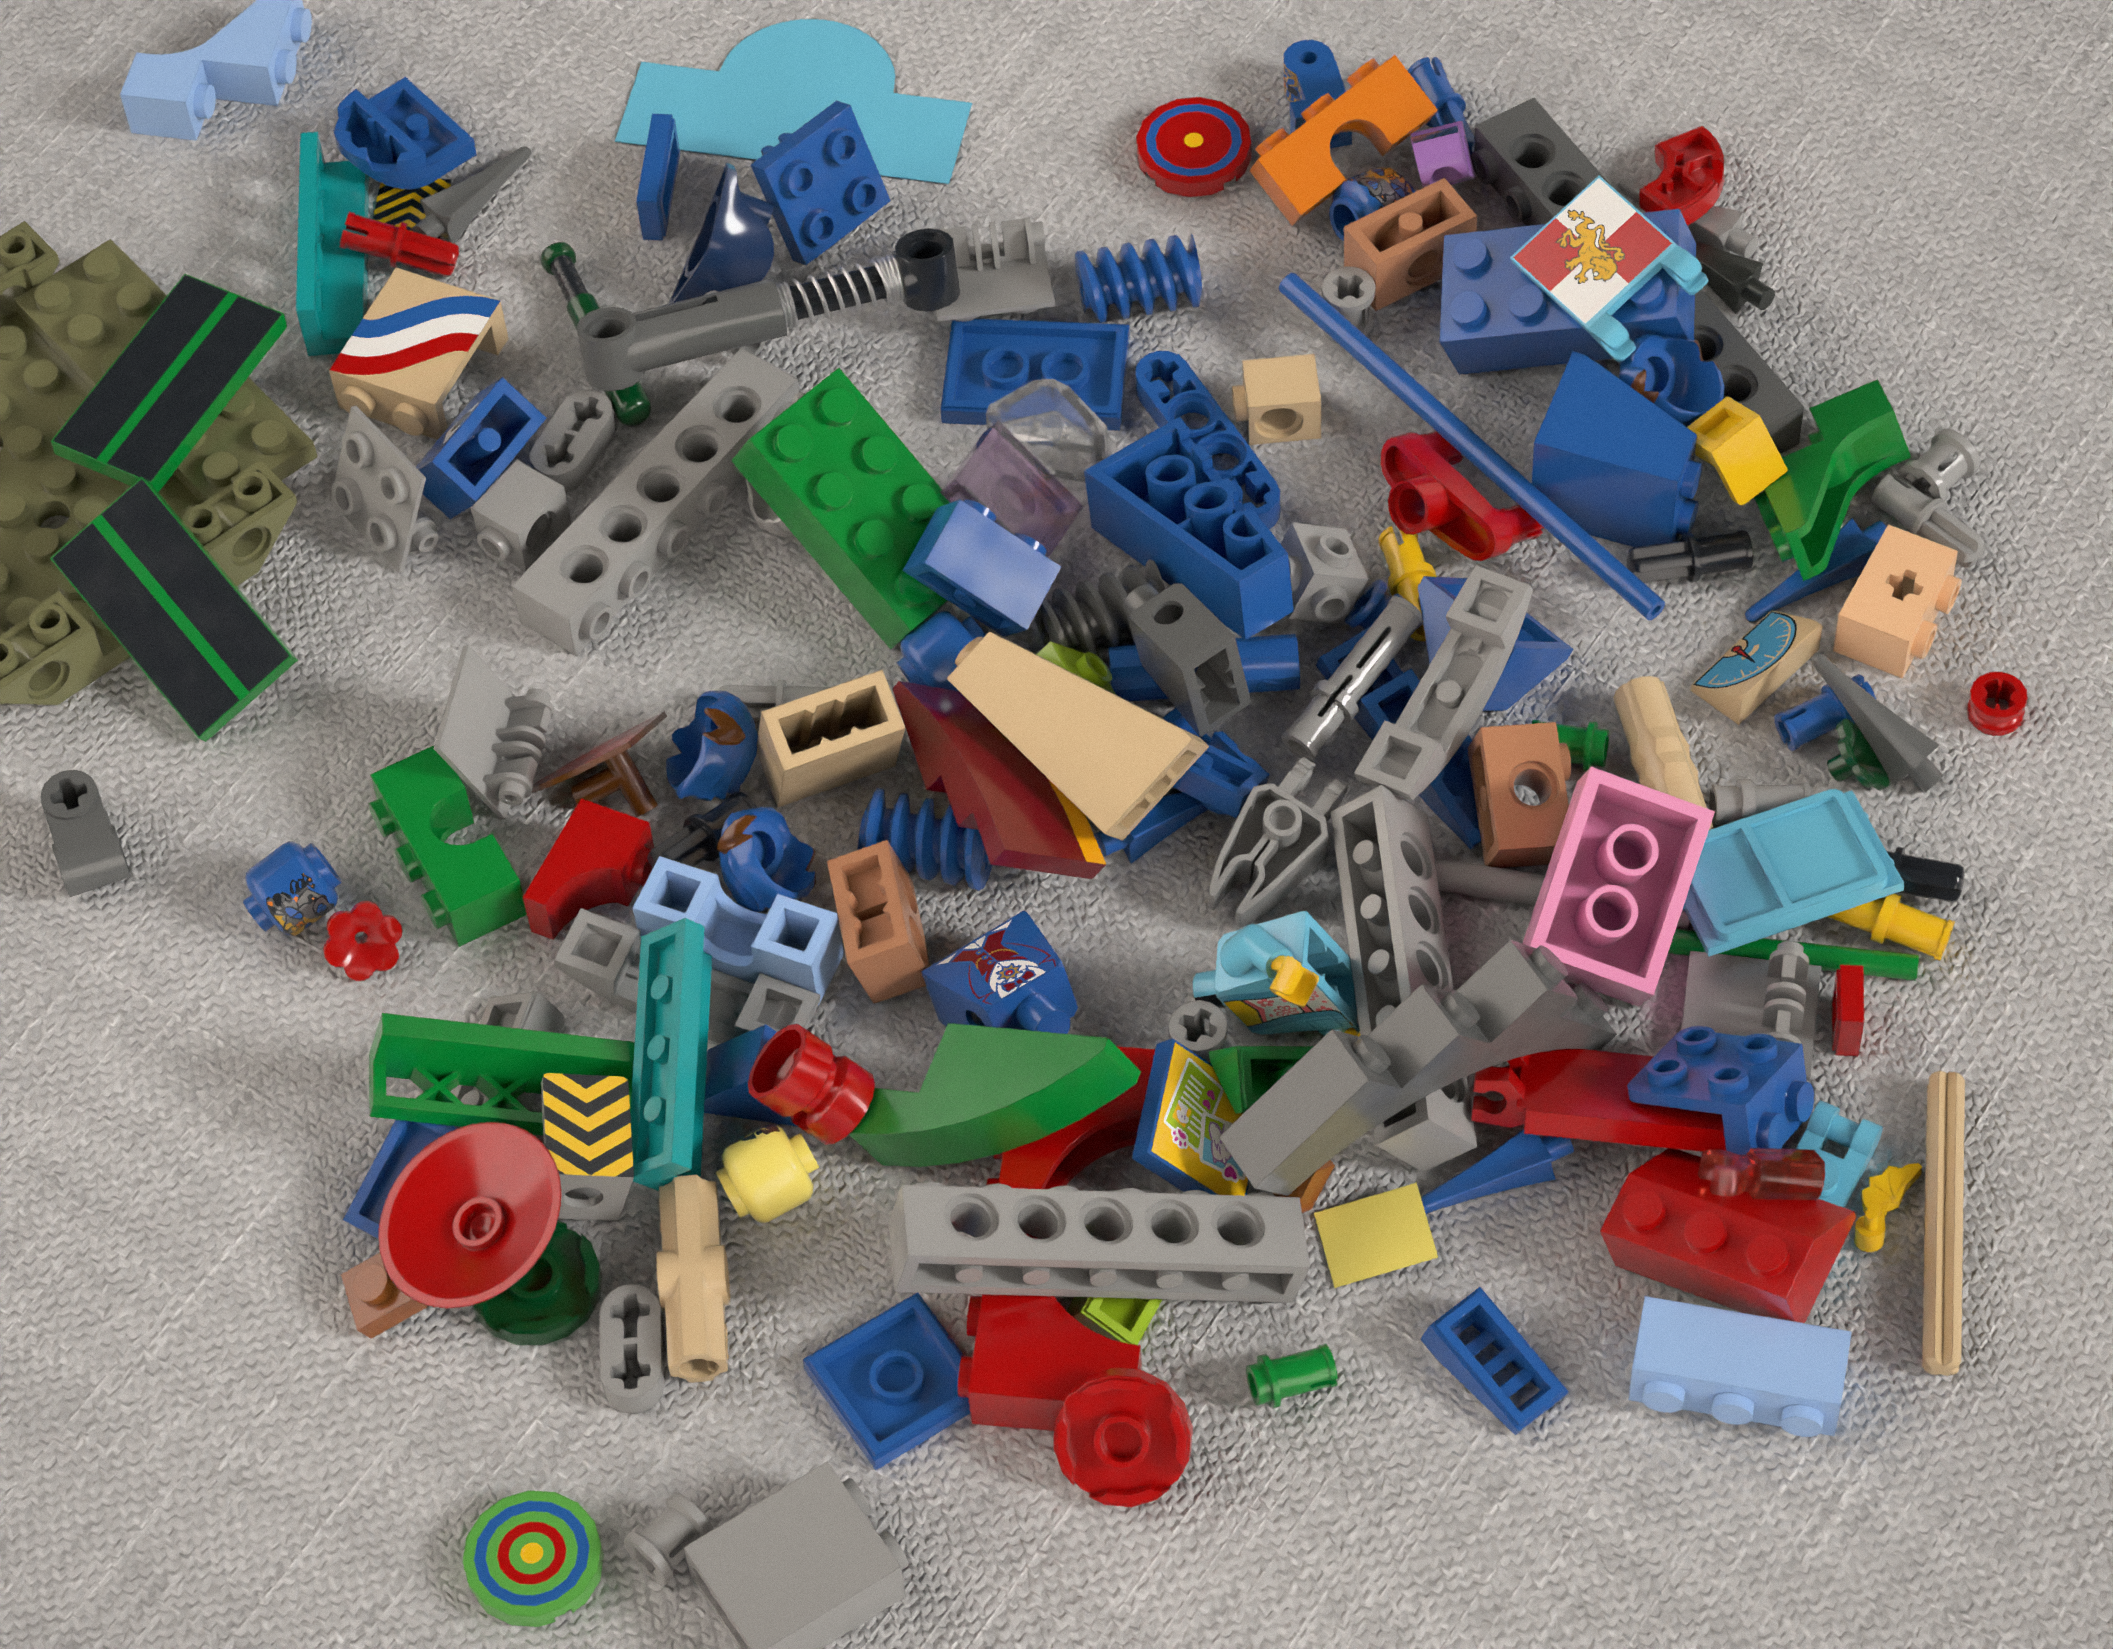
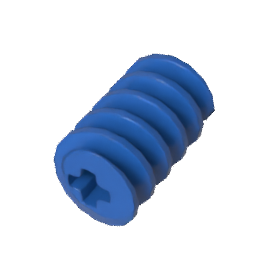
(1139, 278)
(926, 840)

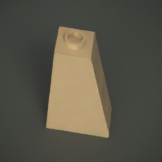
(1084, 739)

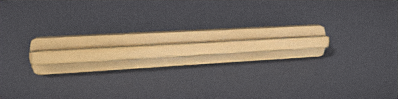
(1943, 1224)

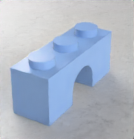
(789, 943)

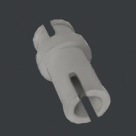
(1747, 799)

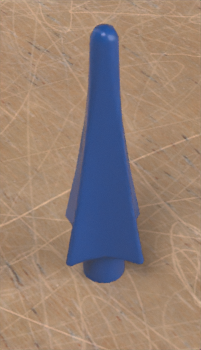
(1846, 562)
(1163, 820)
(1515, 1164)

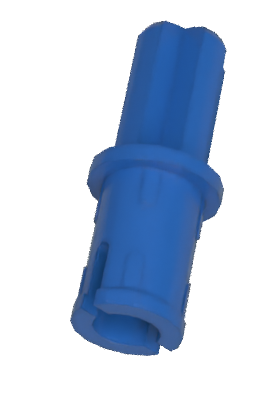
(1442, 95)

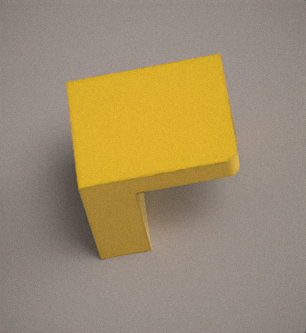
(1738, 448)

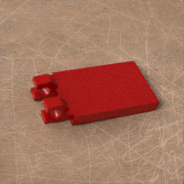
(1588, 1099)

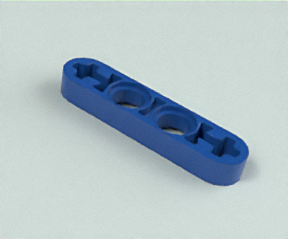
(1216, 436)

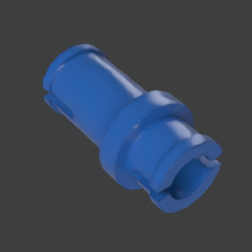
(1814, 716)

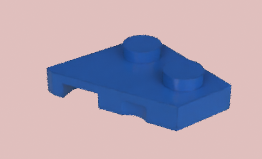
(1221, 774)

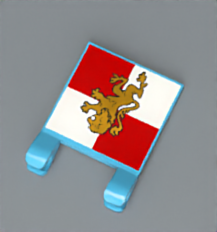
(1599, 257)

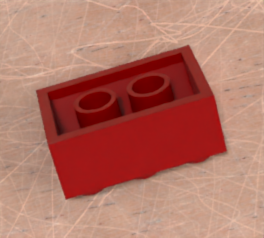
(1725, 1249)

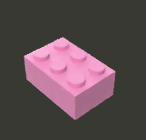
(1618, 884)

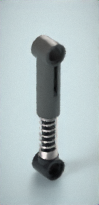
(625, 344)

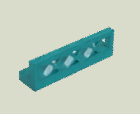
(329, 278)
(670, 1054)

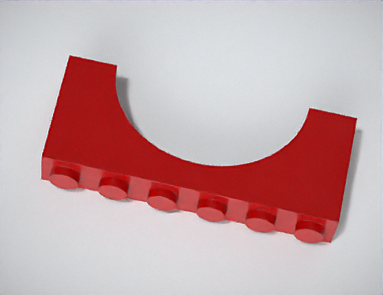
(1029, 1345)

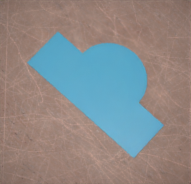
(783, 81)

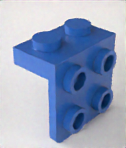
(1745, 1078)

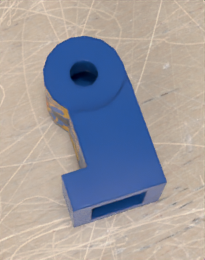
(1308, 75)

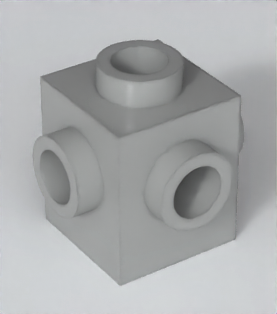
(1323, 573)

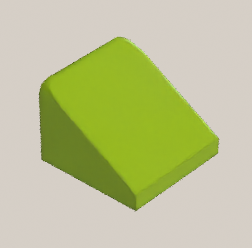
(1115, 1317)

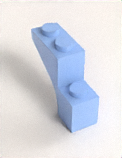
(240, 63)

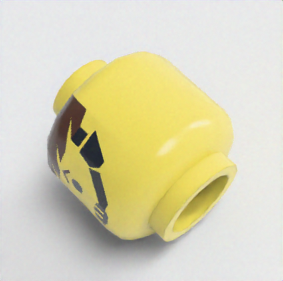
(767, 1173)

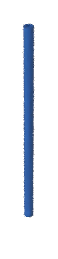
(1473, 447)

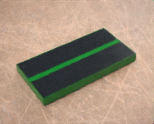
(169, 383)
(174, 609)

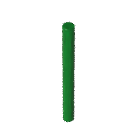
(1829, 957)

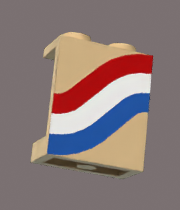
(414, 351)

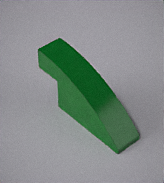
(993, 1095)

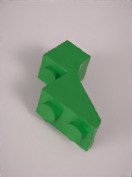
(1809, 502)

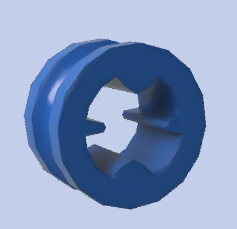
(1369, 605)

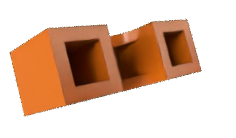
(1380, 105)

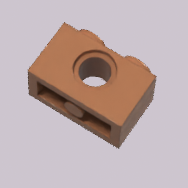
(1405, 240)
(1513, 756)

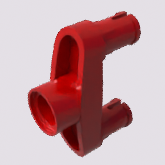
(1437, 498)

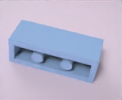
(1739, 1367)

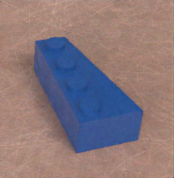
(1173, 507)

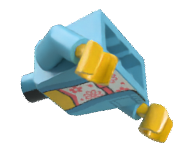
(1282, 978)

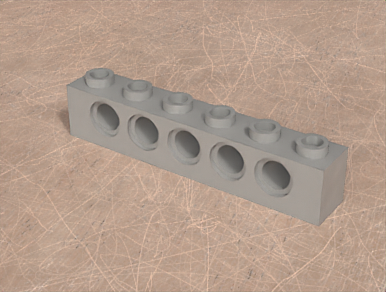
(651, 506)
(1393, 949)
(1069, 1262)

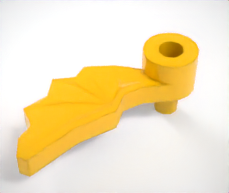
(1881, 1196)

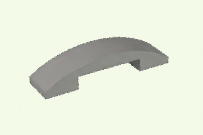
(1454, 687)
(607, 960)

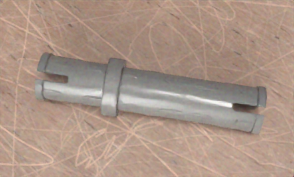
(1338, 697)

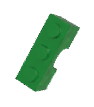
(465, 884)

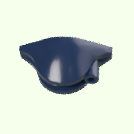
(732, 243)

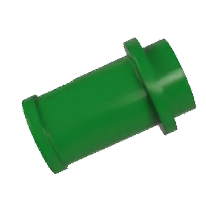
(1586, 744)
(1291, 1375)

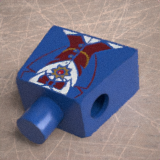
(1004, 981)

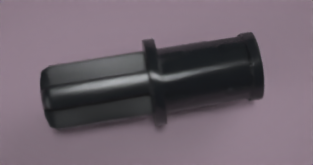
(1691, 557)
(700, 834)
(1928, 876)

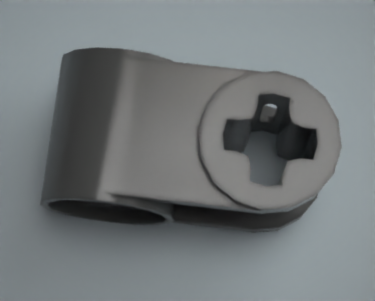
(82, 833)

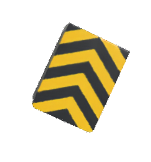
(590, 1141)

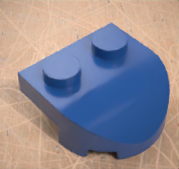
(400, 136)

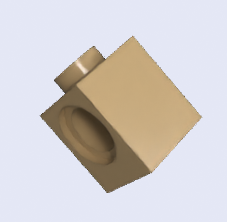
(1279, 399)

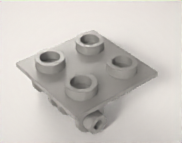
(1001, 274)
(381, 493)
(492, 734)
(1755, 995)

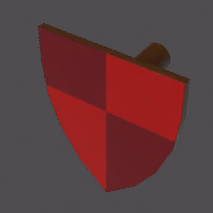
(619, 775)

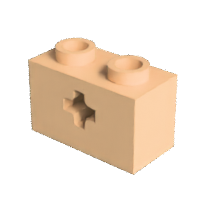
(1896, 602)

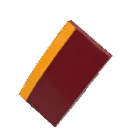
(995, 786)

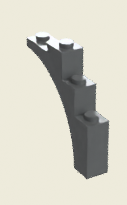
(1429, 1041)

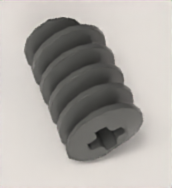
(1093, 612)

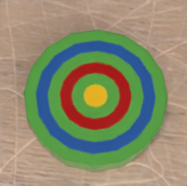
(533, 1558)

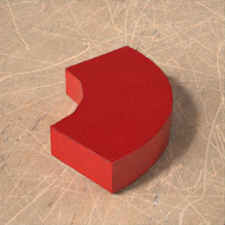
(1689, 176)

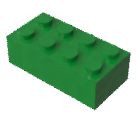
(849, 500)

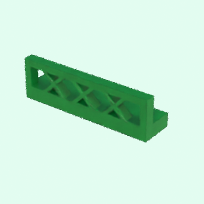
(489, 1057)

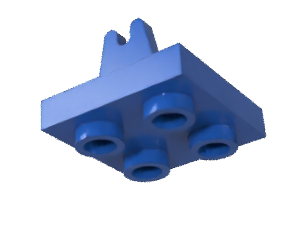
(820, 182)

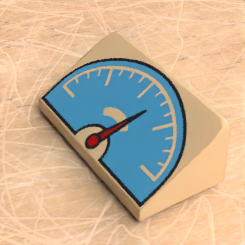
(1758, 664)

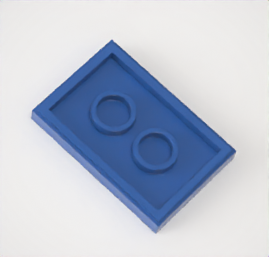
(1001, 356)

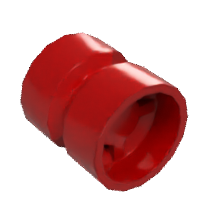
(809, 1083)

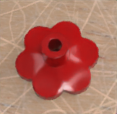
(365, 953)

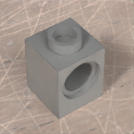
(520, 516)

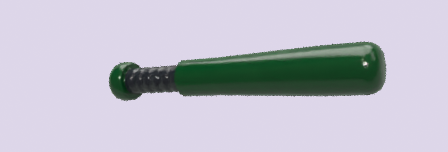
(559, 259)

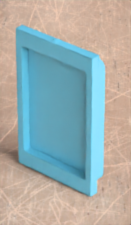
(1787, 870)

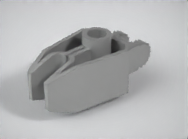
(1274, 843)

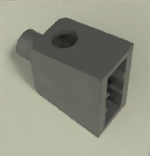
(1174, 638)

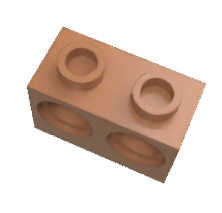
(879, 921)

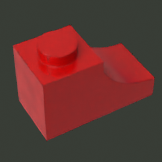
(591, 864)

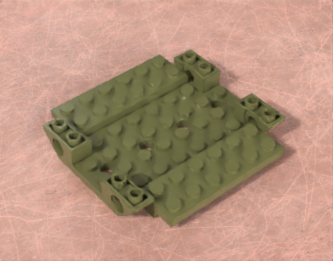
(54, 349)

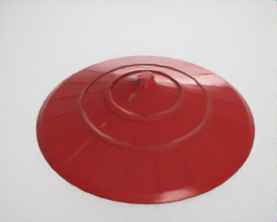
(469, 1215)

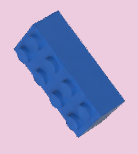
(1505, 322)

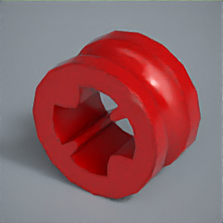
(1997, 686)

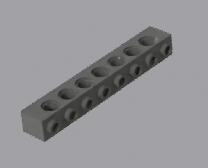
(1543, 171)

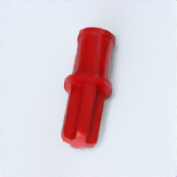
(400, 245)

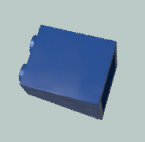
(1616, 459)

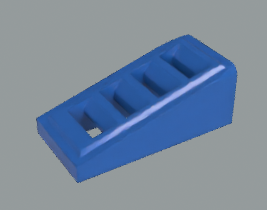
(1495, 1329)

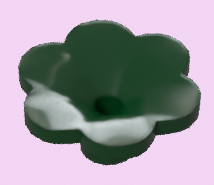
(1856, 758)

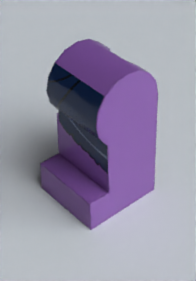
(1443, 154)

